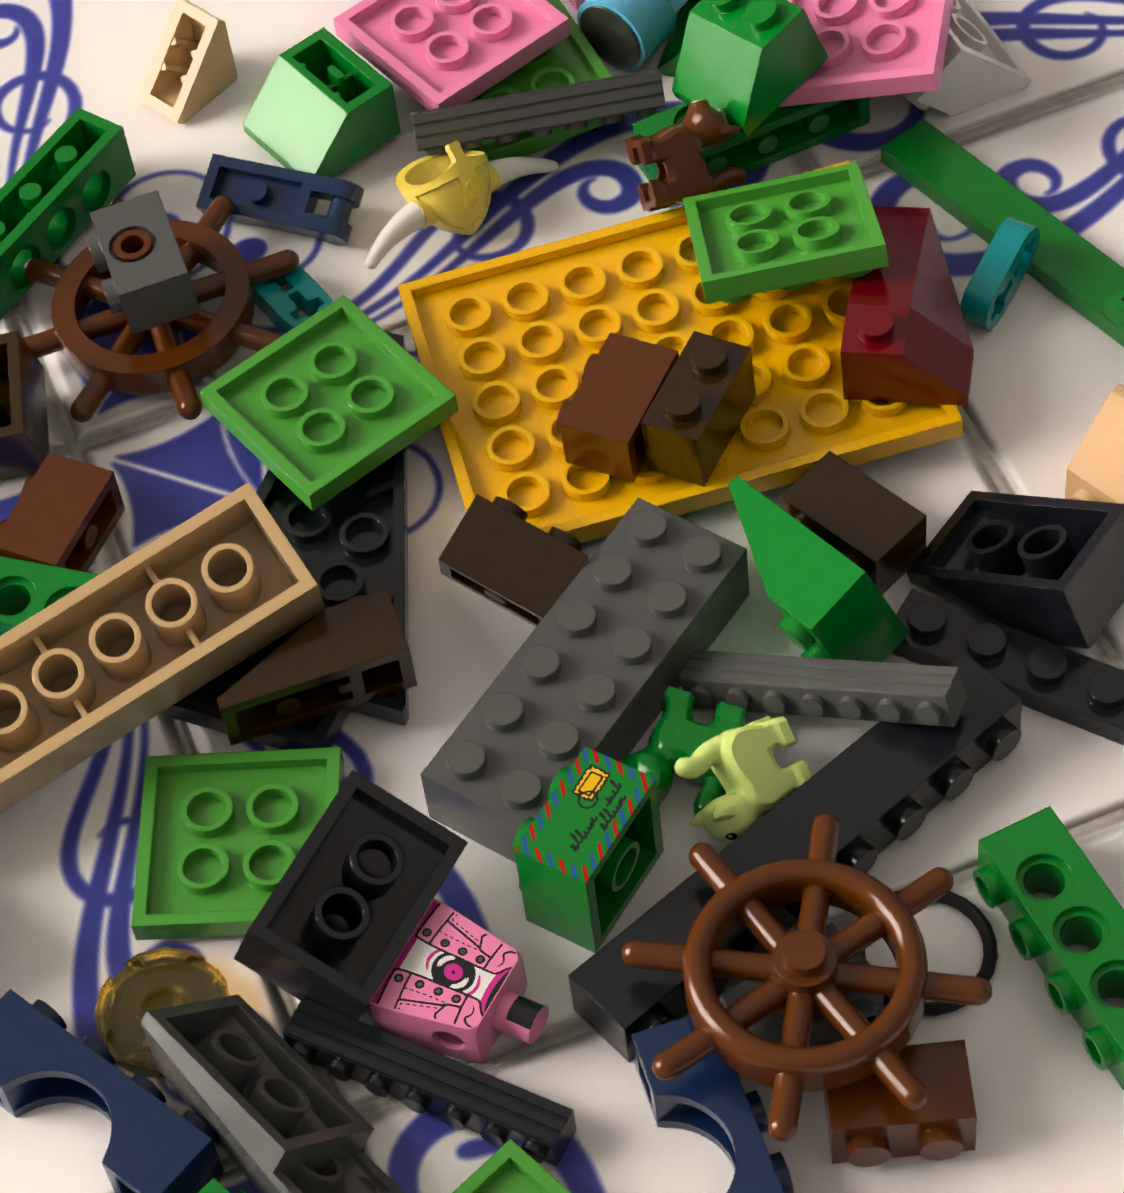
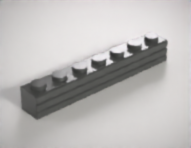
(538, 111)
(826, 687)

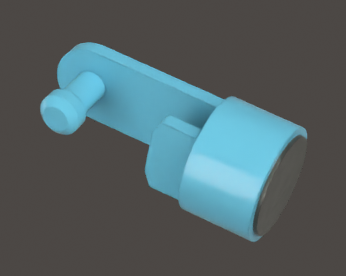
(627, 30)

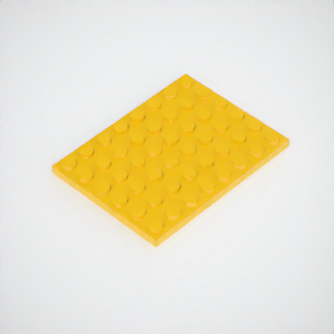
(523, 324)

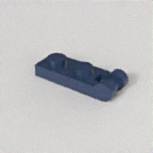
(282, 198)

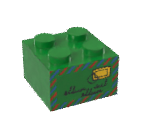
(588, 848)

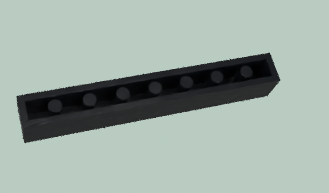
(877, 793)

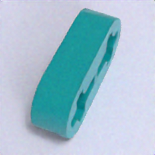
(1000, 272)
(282, 306)

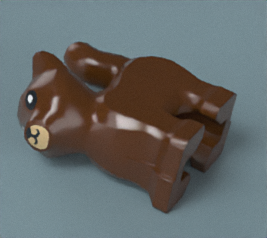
(679, 157)

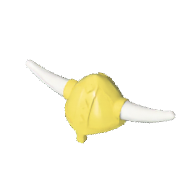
(450, 193)

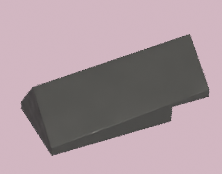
(263, 1100)

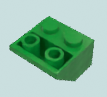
(322, 108)

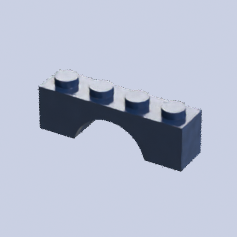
(712, 1104)
(149, 1142)

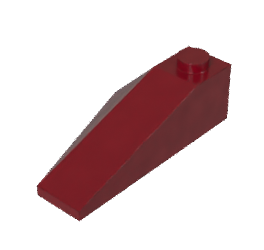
(905, 321)

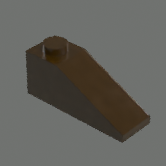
(326, 666)

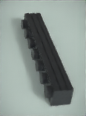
(430, 1082)

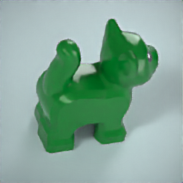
(678, 737)

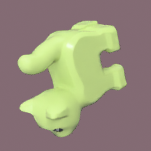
(748, 772)

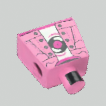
(456, 989)

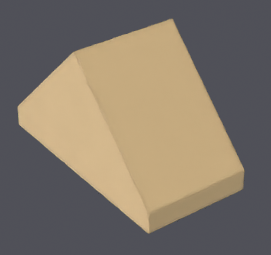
(190, 64)

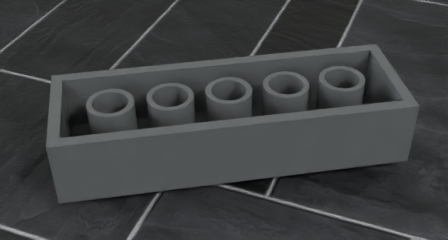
(588, 672)

